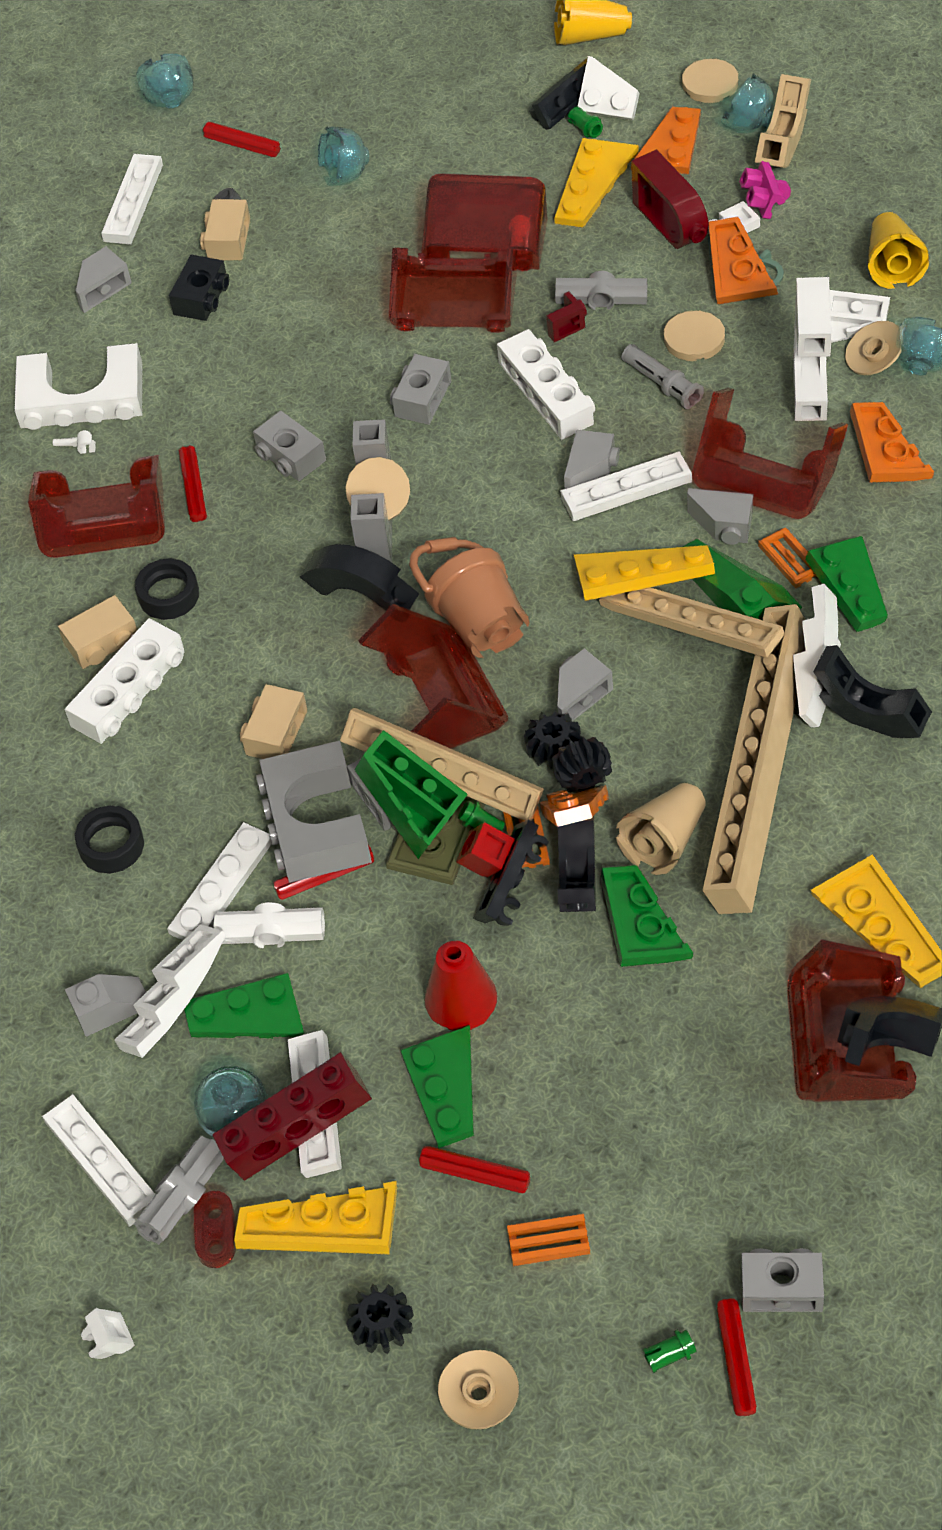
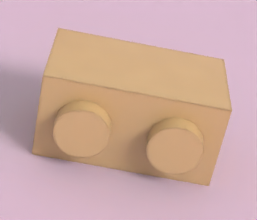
(226, 229)
(98, 632)
(273, 722)

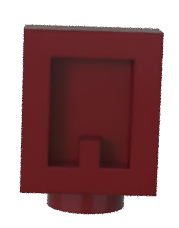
(567, 319)

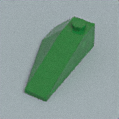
(740, 587)

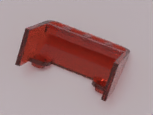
(774, 486)
(443, 671)

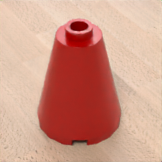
(459, 988)

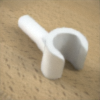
(83, 438)

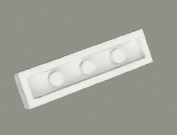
(132, 199)
(626, 486)
(222, 880)
(322, 1151)
(99, 1158)

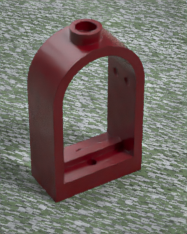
(668, 200)

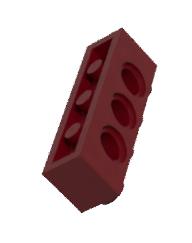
(291, 1116)

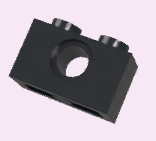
(199, 287)

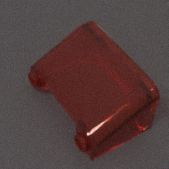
(485, 216)
(452, 291)
(99, 516)
(818, 996)

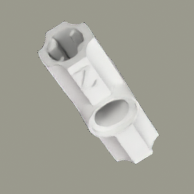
(271, 925)

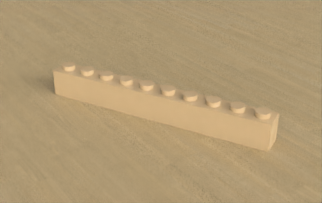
(755, 770)

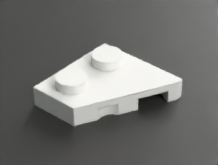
(606, 93)
(854, 311)

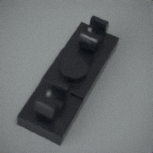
(559, 98)
(510, 876)

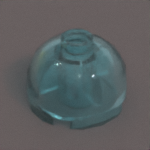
(166, 81)
(750, 107)
(342, 150)
(920, 345)
(226, 1096)

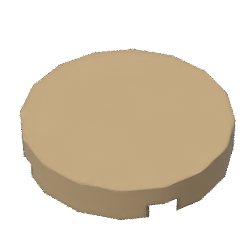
(710, 80)
(694, 335)
(380, 476)

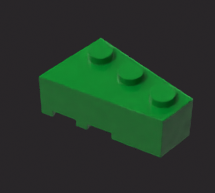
(408, 791)

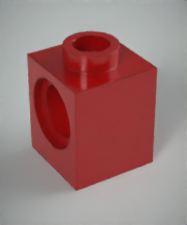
(485, 850)

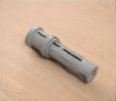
(672, 382)

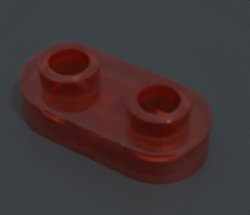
(214, 1231)

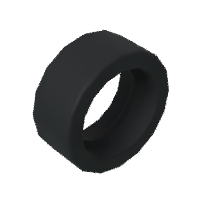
(174, 606)
(114, 860)

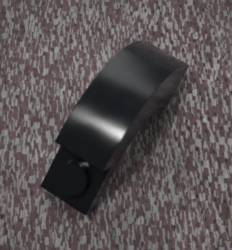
(361, 571)
(858, 701)
(577, 867)
(889, 1022)

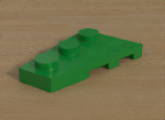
(850, 577)
(637, 921)
(253, 1010)
(444, 1084)

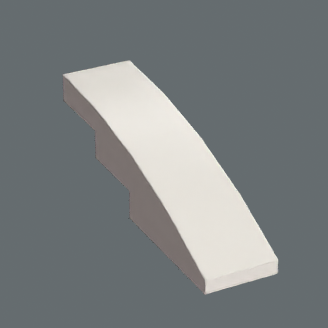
(818, 634)
(177, 982)

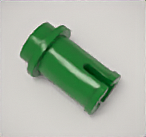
(590, 125)
(473, 815)
(669, 1350)

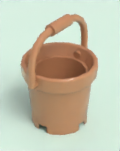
(472, 595)

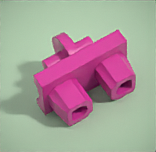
(764, 189)

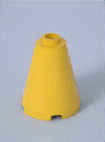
(589, 20)
(895, 252)

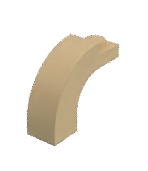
(787, 122)

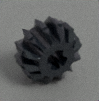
(548, 735)
(582, 764)
(388, 1327)

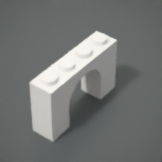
(811, 347)
(115, 397)

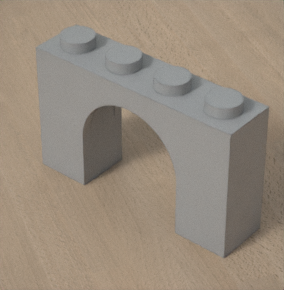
(369, 511)
(305, 847)

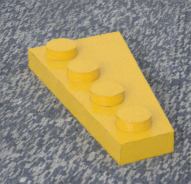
(591, 178)
(640, 569)
(881, 916)
(322, 1224)

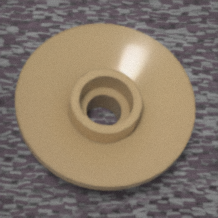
(873, 348)
(474, 1371)

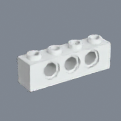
(546, 384)
(125, 681)

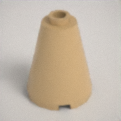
(661, 828)

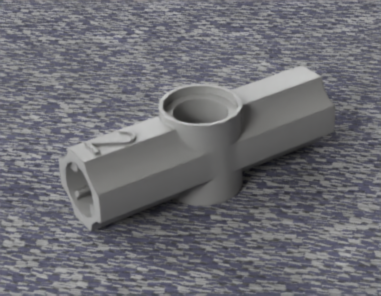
(603, 290)
(179, 1190)

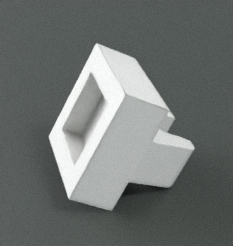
(108, 1332)

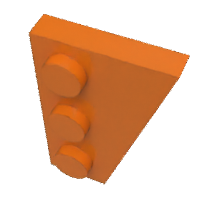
(675, 137)
(736, 265)
(883, 446)
(570, 808)

